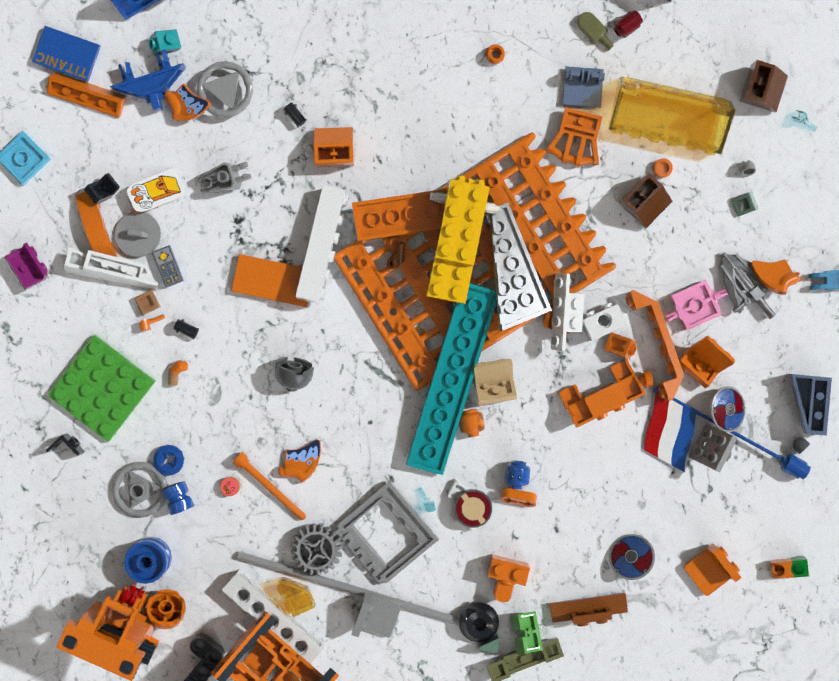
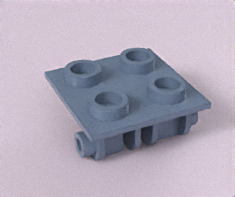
(583, 86)

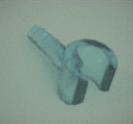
(803, 119)
(429, 506)

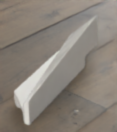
(109, 268)

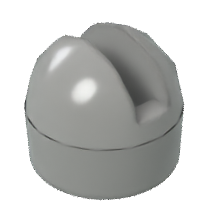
(747, 168)

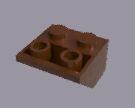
(764, 86)
(646, 200)

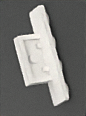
(566, 311)

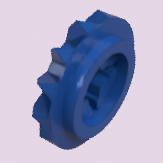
(159, 458)

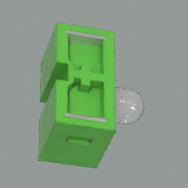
(528, 632)

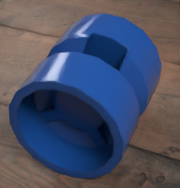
(177, 496)

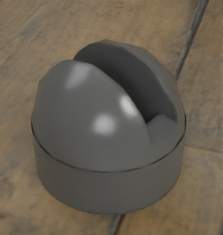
(800, 445)

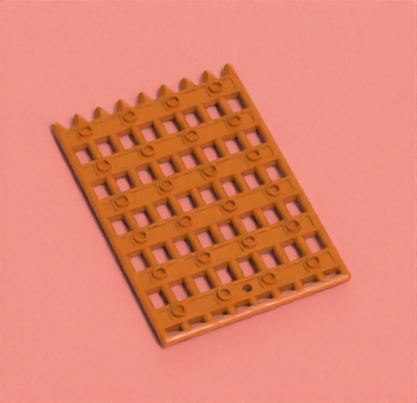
(555, 210)

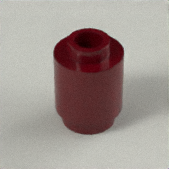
(628, 24)

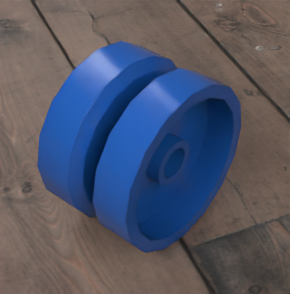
(136, 560)

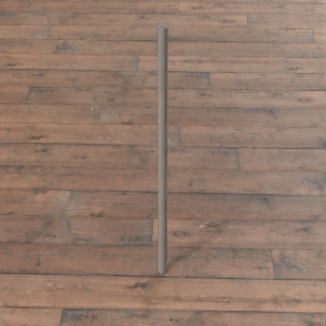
(344, 586)

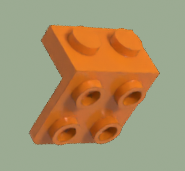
(705, 360)
(711, 569)

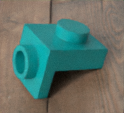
(164, 40)

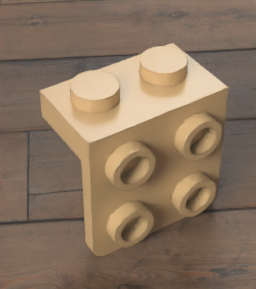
(494, 381)

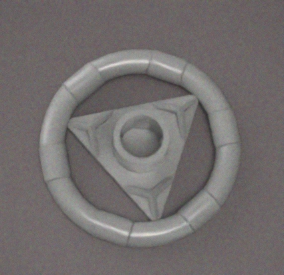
(225, 88)
(139, 489)

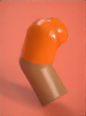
(174, 370)

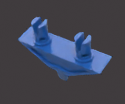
(150, 86)

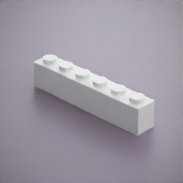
(321, 244)

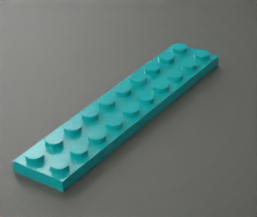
(452, 380)

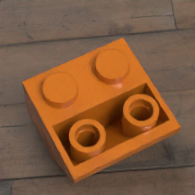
(333, 147)

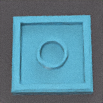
(23, 158)

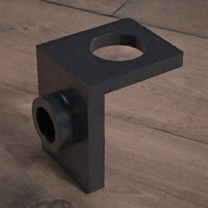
(71, 442)

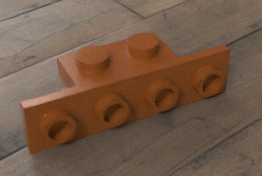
(588, 610)

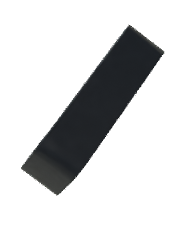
(205, 655)

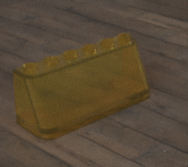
(671, 115)

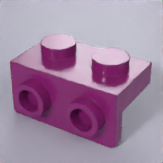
(27, 266)

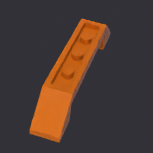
(668, 388)

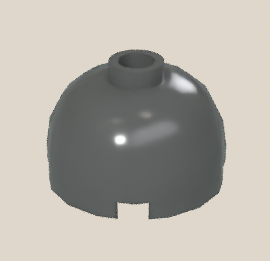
(293, 374)

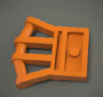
(579, 125)

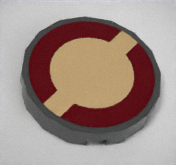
(473, 508)

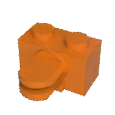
(507, 574)

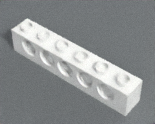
(241, 581)

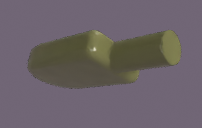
(593, 29)

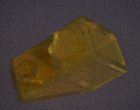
(297, 596)

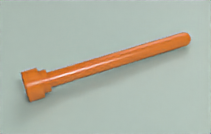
(242, 462)

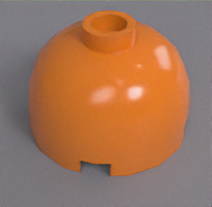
(166, 609)

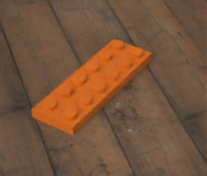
(397, 215)

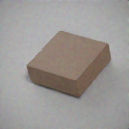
(147, 302)

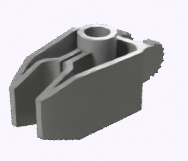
(224, 177)

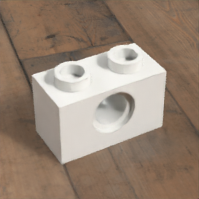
(614, 321)

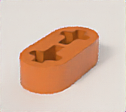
(518, 497)

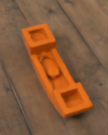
(94, 225)

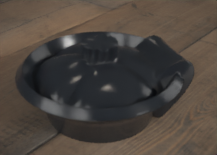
(478, 622)

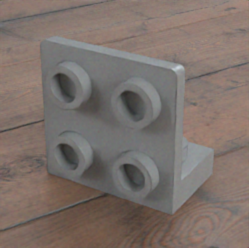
(376, 615)

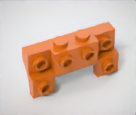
(608, 398)

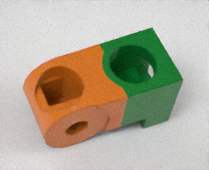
(789, 567)

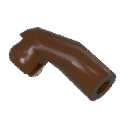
(398, 257)

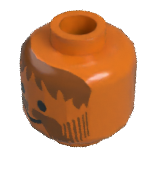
(471, 422)

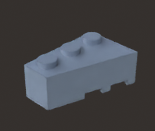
(812, 402)

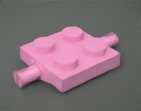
(696, 305)

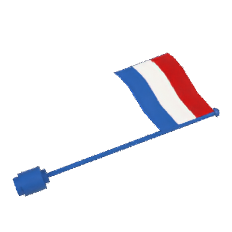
(673, 429)

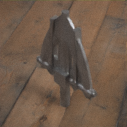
(735, 267)

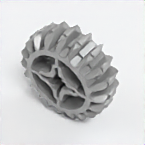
(307, 563)

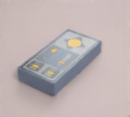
(167, 266)

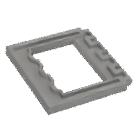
(405, 514)

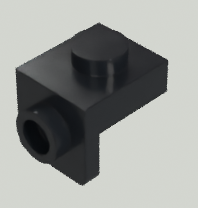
(102, 189)

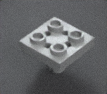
(716, 449)

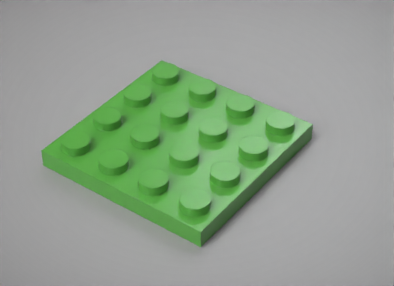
(101, 388)

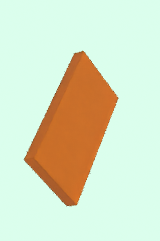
(267, 280)

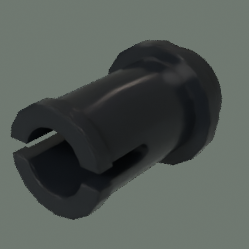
(296, 116)
(186, 329)

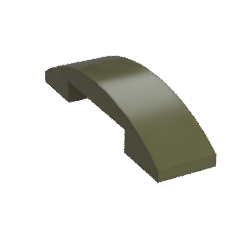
(512, 662)

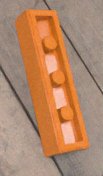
(86, 94)

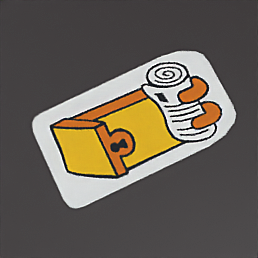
(156, 190)

